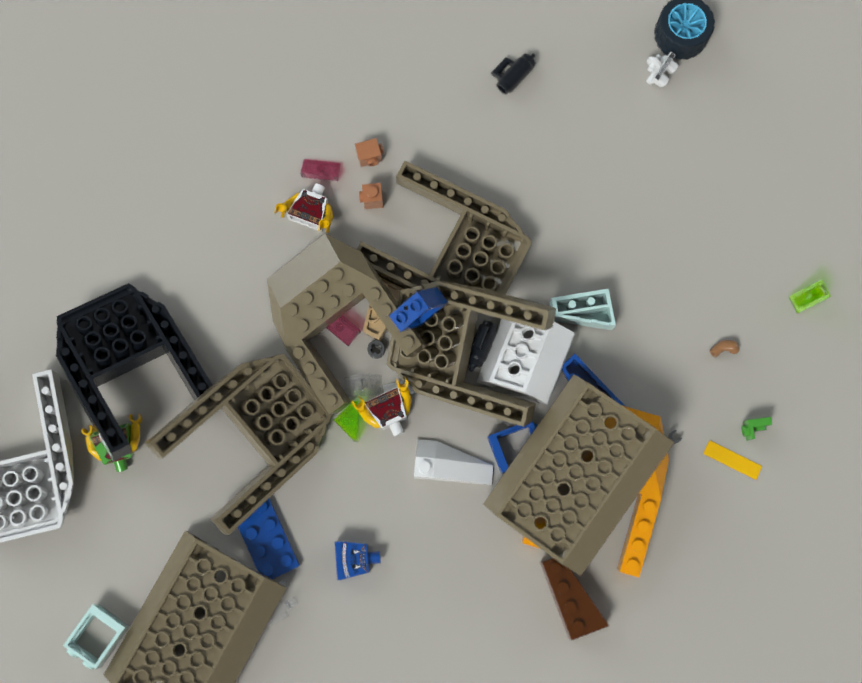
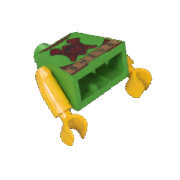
(98, 450)

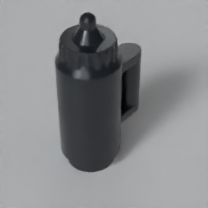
(515, 74)
(482, 344)

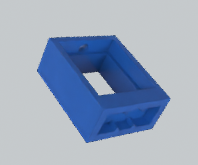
(420, 309)
(495, 446)

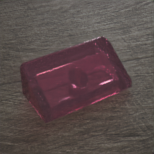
(320, 170)
(344, 330)

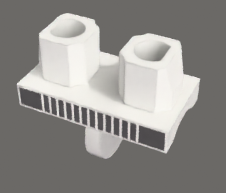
(658, 66)

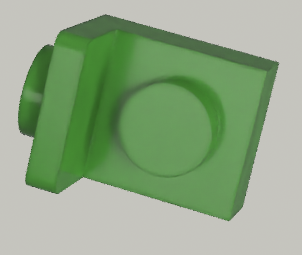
(758, 425)

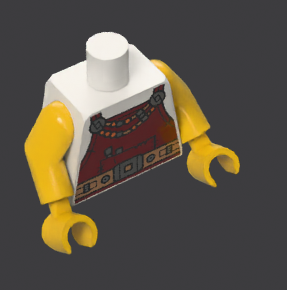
(308, 209)
(387, 409)

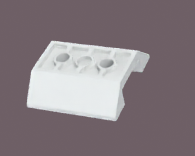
(538, 359)

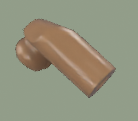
(725, 345)

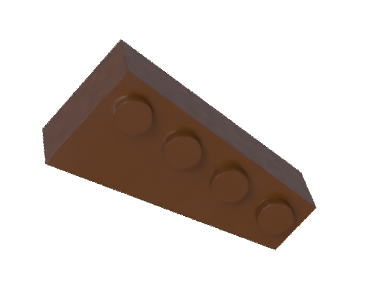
(573, 603)

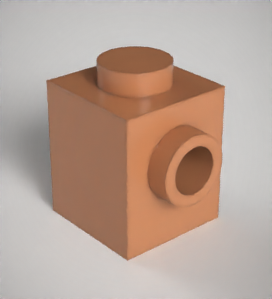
(369, 152)
(371, 196)

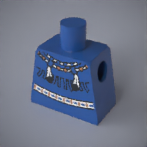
(354, 559)

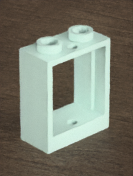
(107, 618)

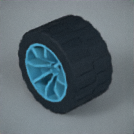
(684, 28)

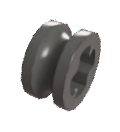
(374, 355)

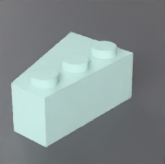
(585, 309)

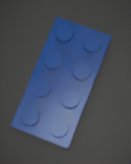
(268, 542)

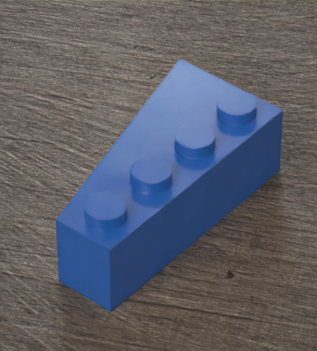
(577, 367)

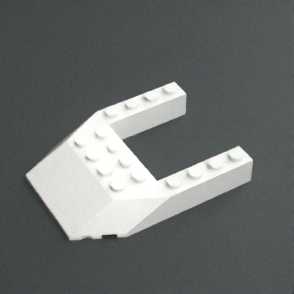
(39, 484)

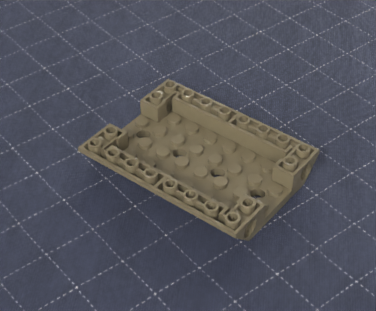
(598, 488)
(213, 645)

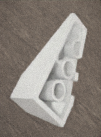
(445, 463)

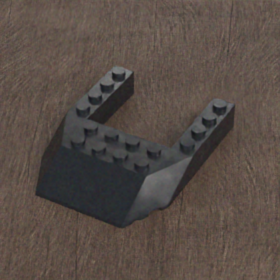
(113, 338)

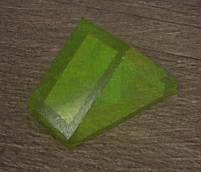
(810, 296)
(348, 421)

